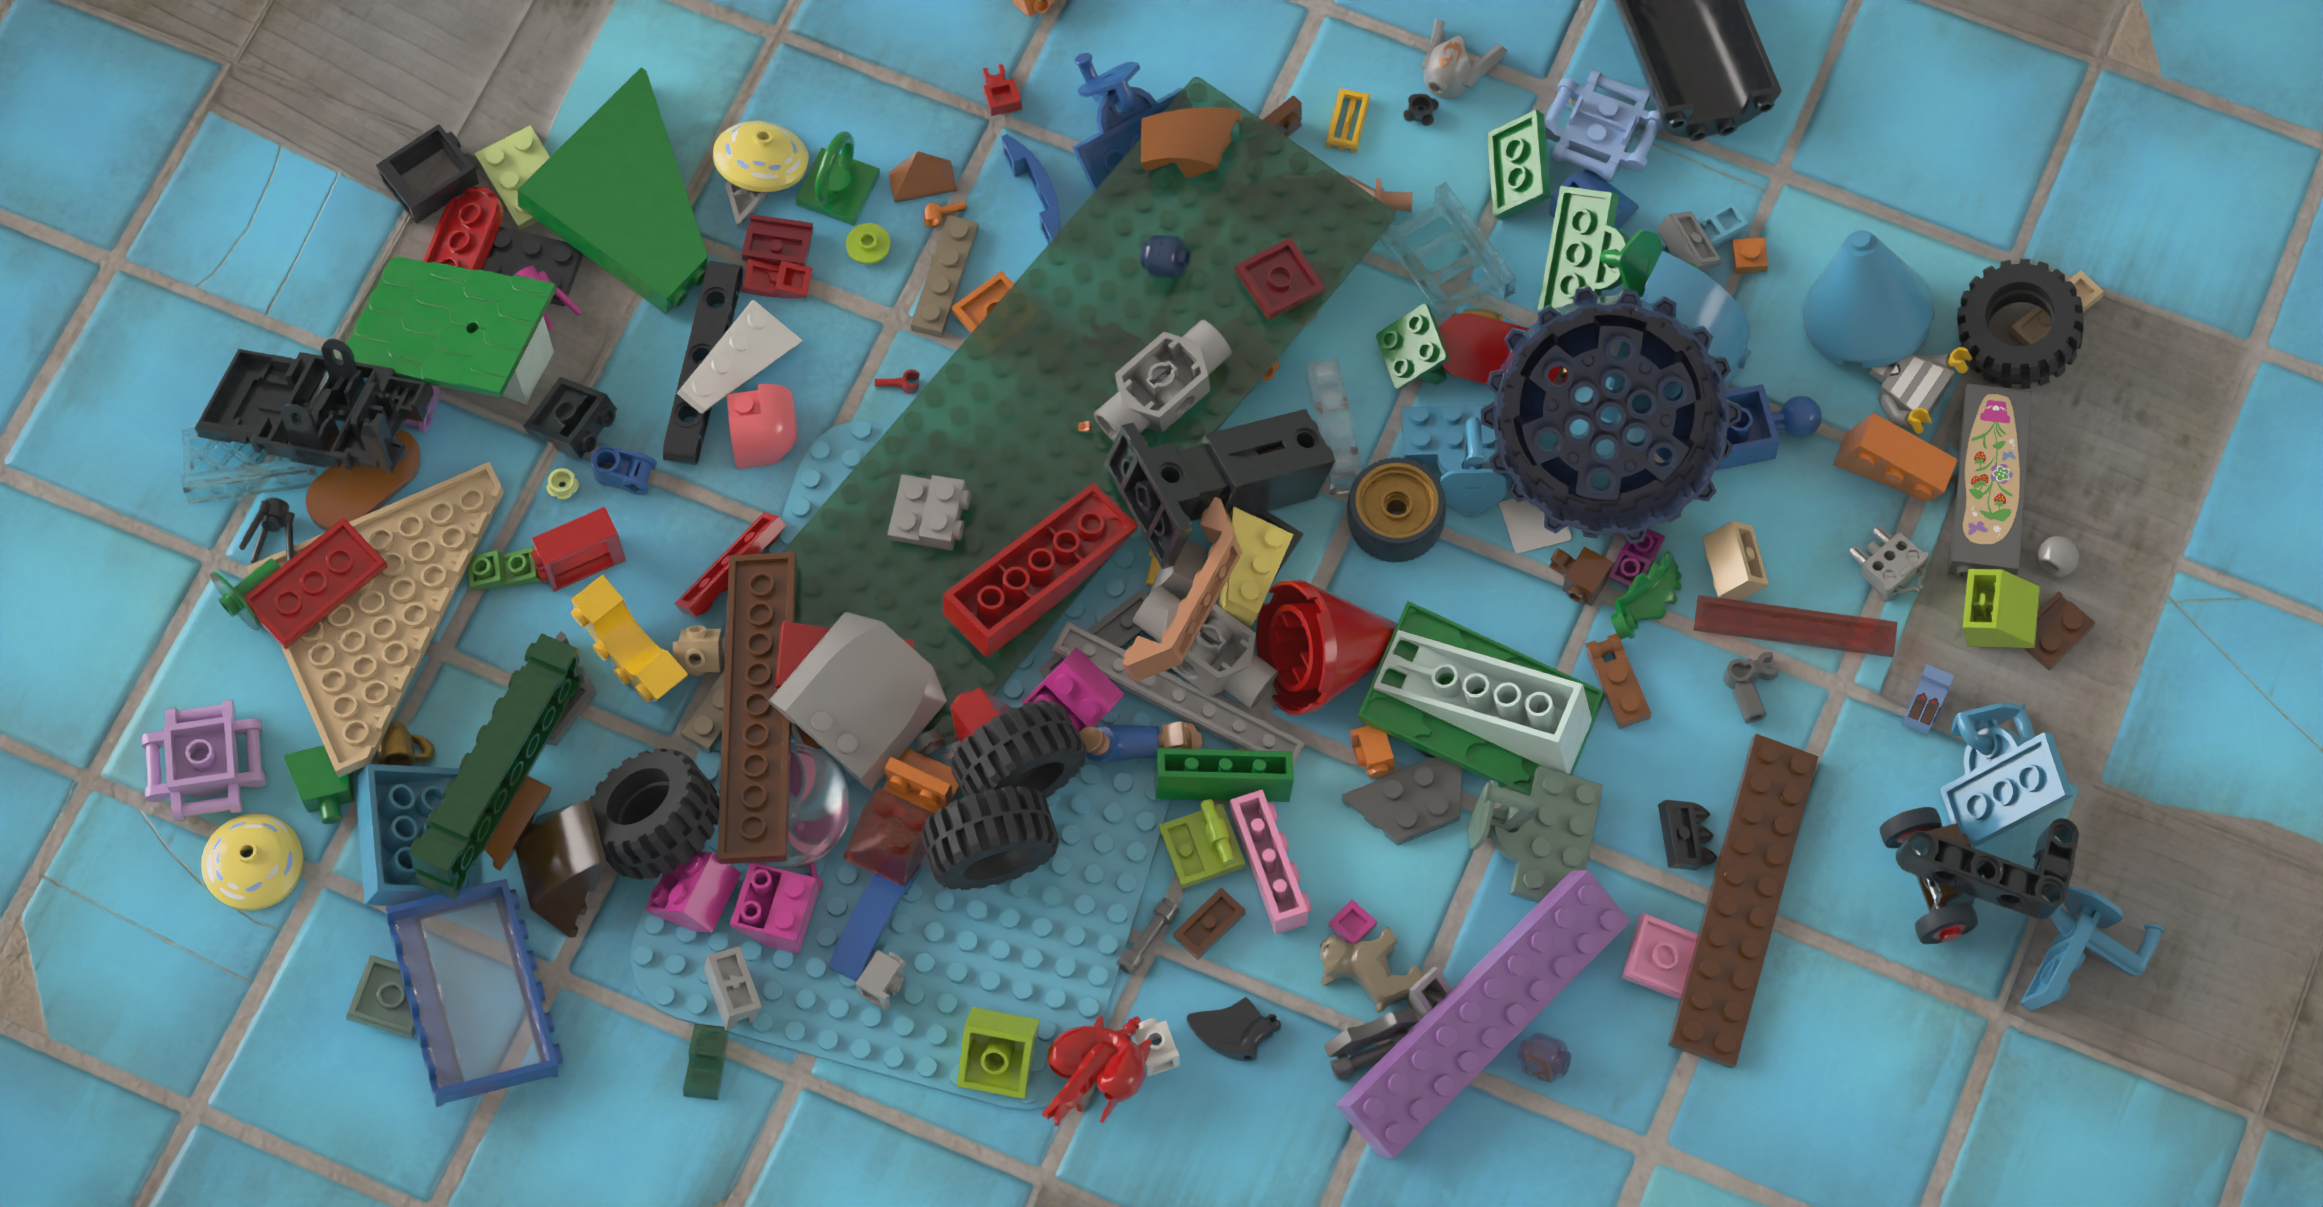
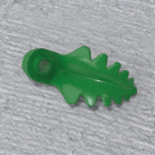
(1647, 596)

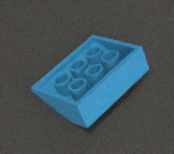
(391, 814)

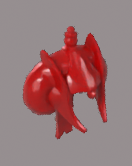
(1096, 1056)

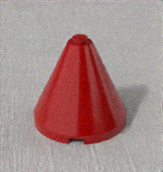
(1317, 644)

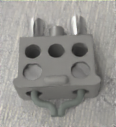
(1892, 564)

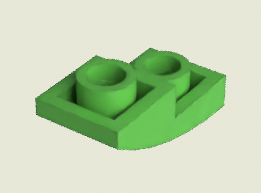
(501, 570)

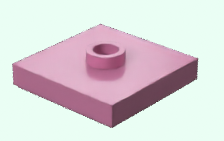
(1659, 955)

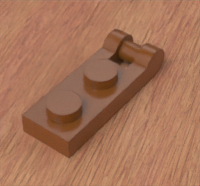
(1618, 682)

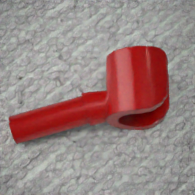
(907, 387)

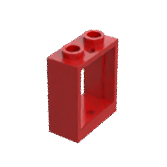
(577, 550)

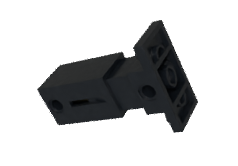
(1245, 466)

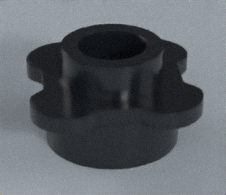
(1421, 101)

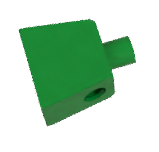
(319, 783)

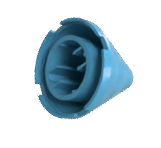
(1867, 305)

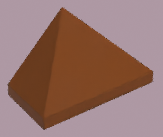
(922, 177)

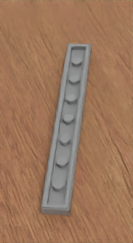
(1180, 697)

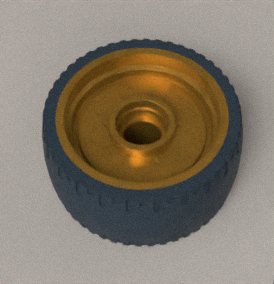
(1400, 487)

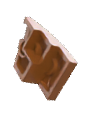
(1188, 137)
(517, 821)

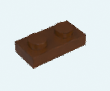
(1209, 923)

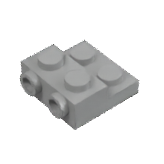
(929, 511)

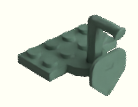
(1539, 832)

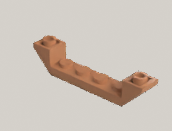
(1149, 657)

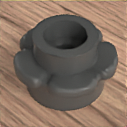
(929, 742)

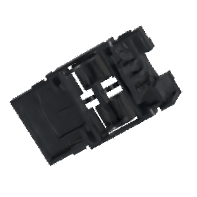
(266, 393)

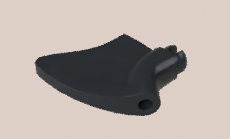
(1234, 1030)

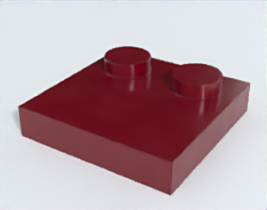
(1279, 278)

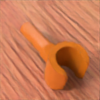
(933, 212)

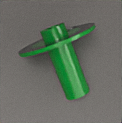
(232, 597)

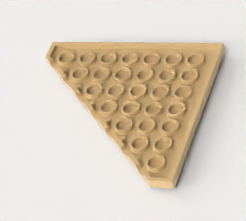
(370, 646)

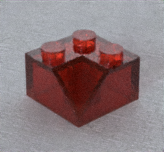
(888, 837)

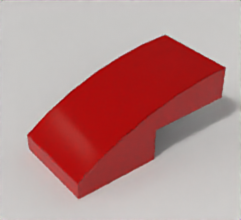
(776, 281)

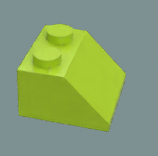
(997, 1052)

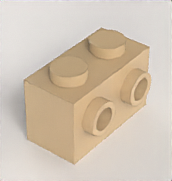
(1735, 561)

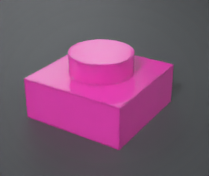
(1352, 923)

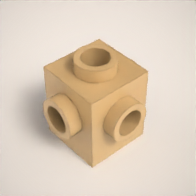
(699, 650)

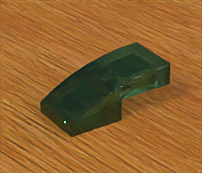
(706, 1061)

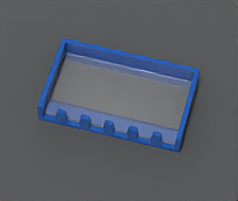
(473, 991)

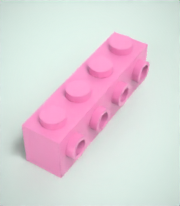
(1269, 863)

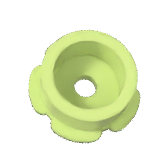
(562, 476)

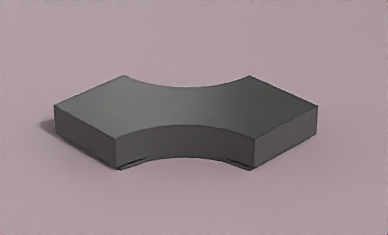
(1381, 1029)

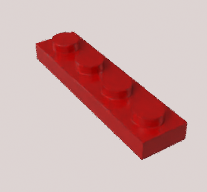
(715, 580)

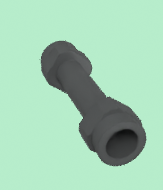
(1163, 914)
(1344, 1066)

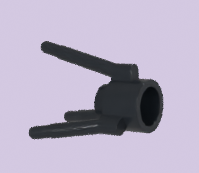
(273, 516)

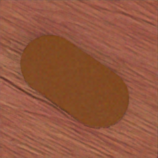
(361, 490)

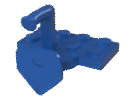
(1116, 130)

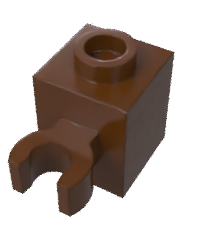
(1584, 576)

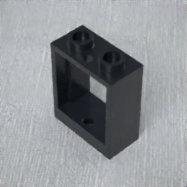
(418, 151)

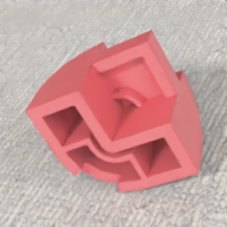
(762, 425)

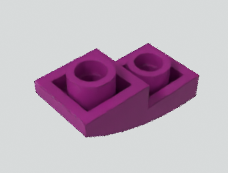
(1636, 558)

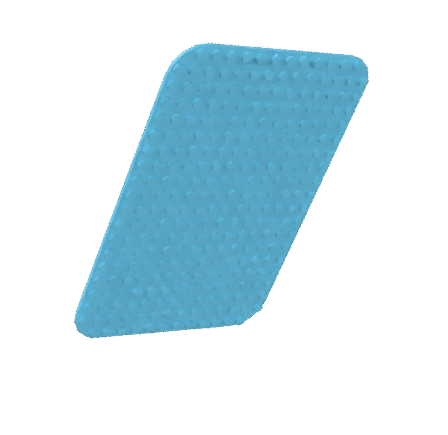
(1015, 948)

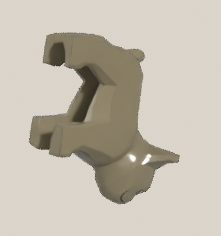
(1368, 967)

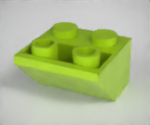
(2000, 610)

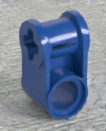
(629, 471)

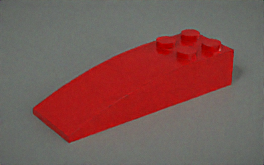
(1037, 570)

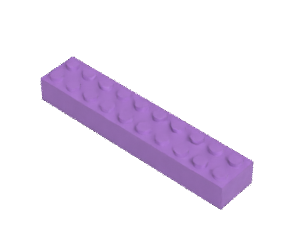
(1482, 1013)

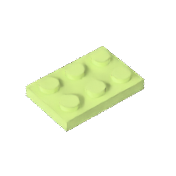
(509, 166)

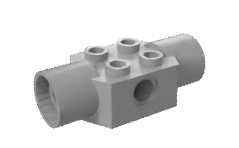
(1164, 380)
(1220, 654)

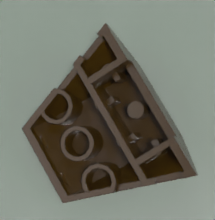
(561, 864)

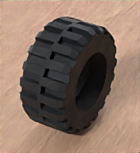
(2012, 285)
(1021, 748)
(654, 813)
(989, 838)

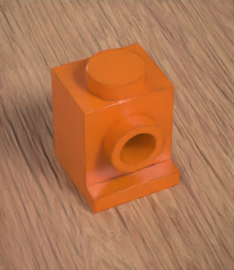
(1372, 751)

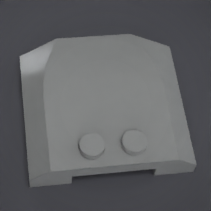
(861, 695)

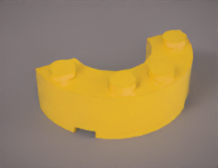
(624, 642)

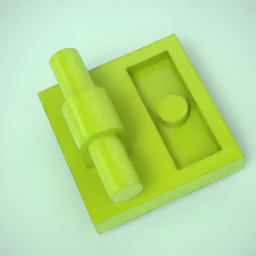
(1202, 845)

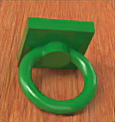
(837, 182)

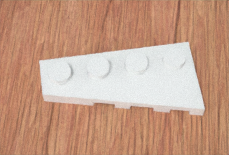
(741, 353)

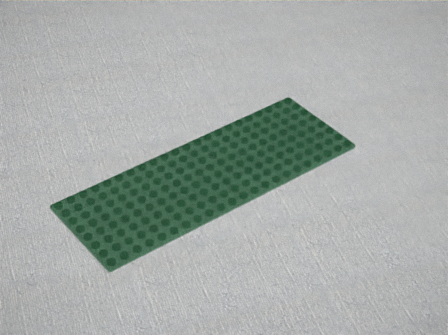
(1048, 359)

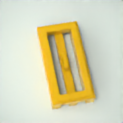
(1342, 142)

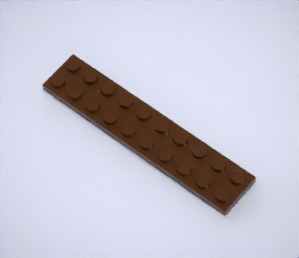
(753, 731)
(1743, 901)

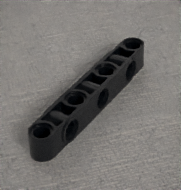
(720, 285)

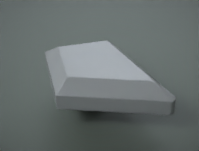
(743, 201)

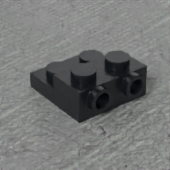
(572, 417)

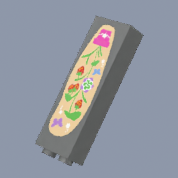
(1989, 480)

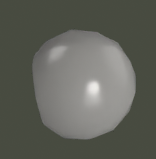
(2058, 556)

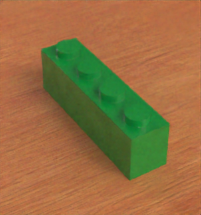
(1222, 774)

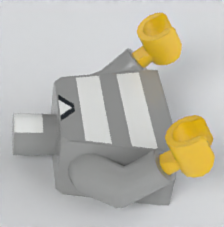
(1917, 386)

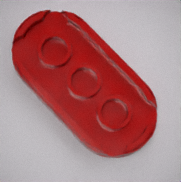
(467, 229)
(1477, 346)

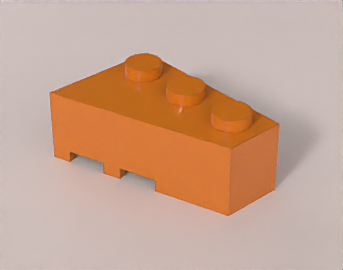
(1895, 458)

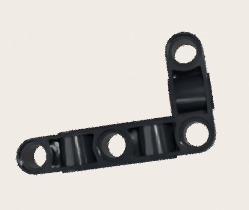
(2005, 881)

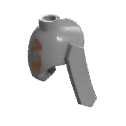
(1448, 67)

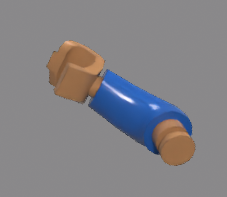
(1131, 742)

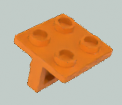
(920, 780)

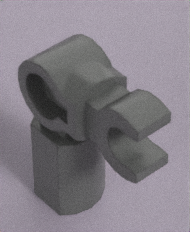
(1740, 677)

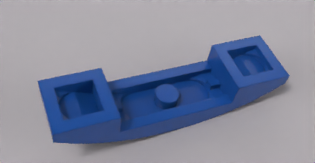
(1022, 162)
(868, 924)

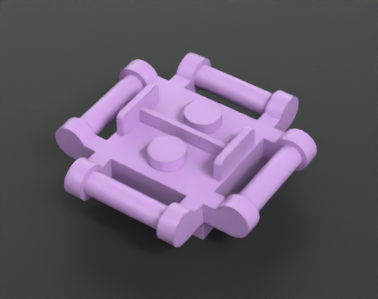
(203, 759)

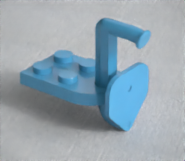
(2078, 933)

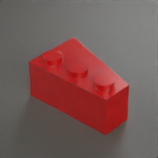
(973, 710)

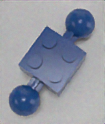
(1756, 434)

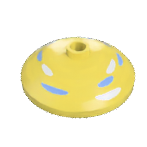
(760, 156)
(262, 877)

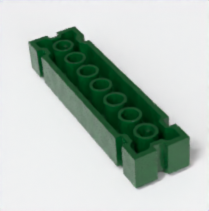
(496, 766)

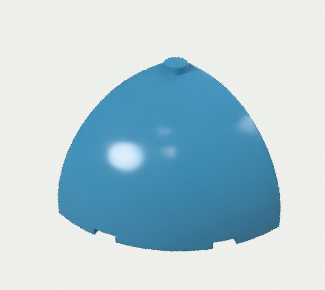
(1699, 304)

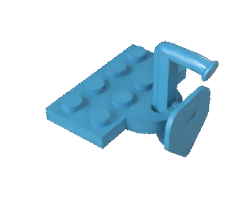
(1460, 448)
(2005, 773)

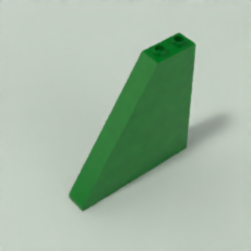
(623, 198)

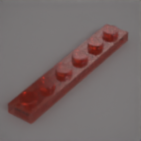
(1795, 626)

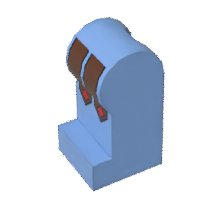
(1928, 699)

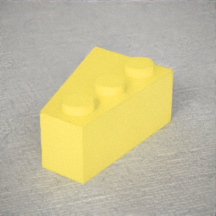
(1252, 576)

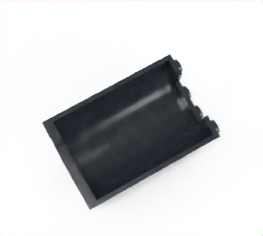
(1700, 63)

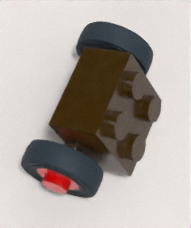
(1949, 909)

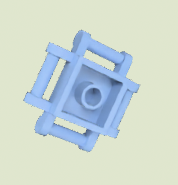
(1602, 126)

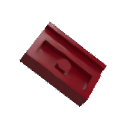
(777, 240)

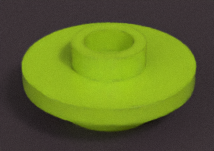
(868, 243)

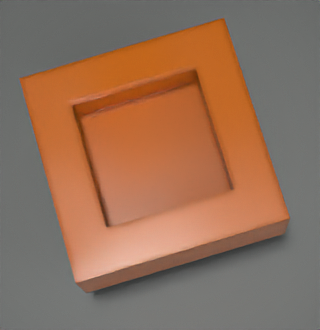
(1749, 255)

